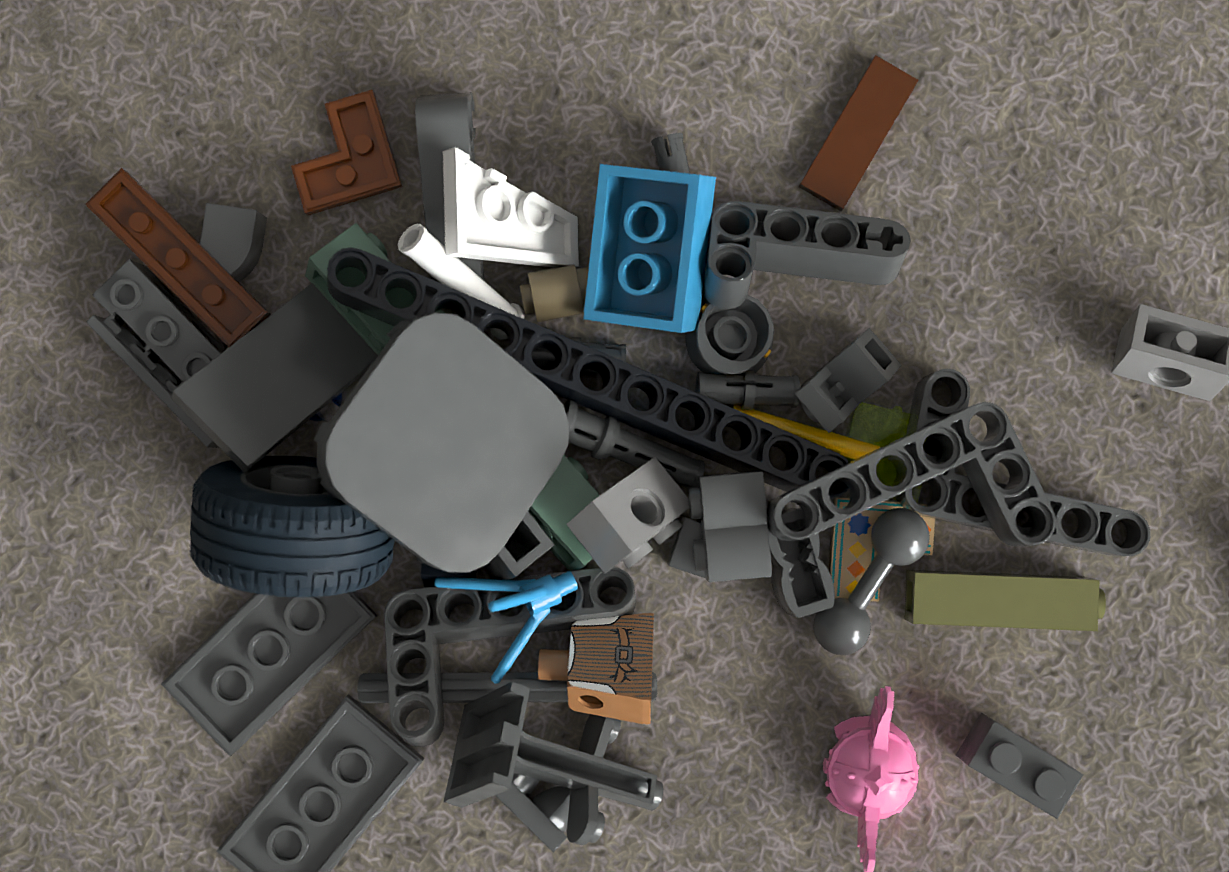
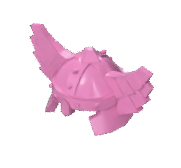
(871, 771)

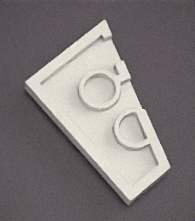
(500, 222)

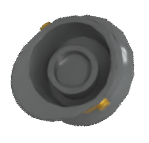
(731, 338)

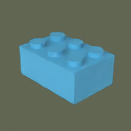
(649, 248)

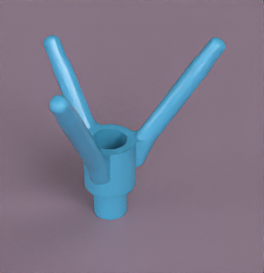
(536, 594)

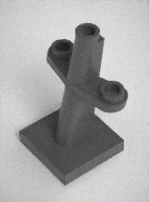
(495, 747)

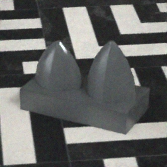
(544, 814)

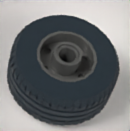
(282, 531)

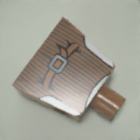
(606, 667)

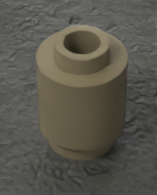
(555, 292)

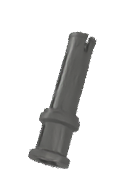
(607, 439)

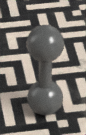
(898, 539)

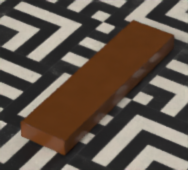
(176, 258)

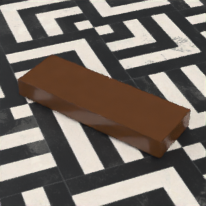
(858, 133)

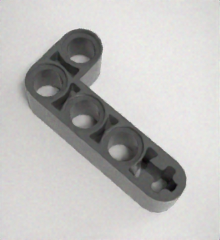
(442, 124)
(865, 250)

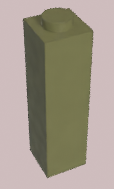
(1003, 600)

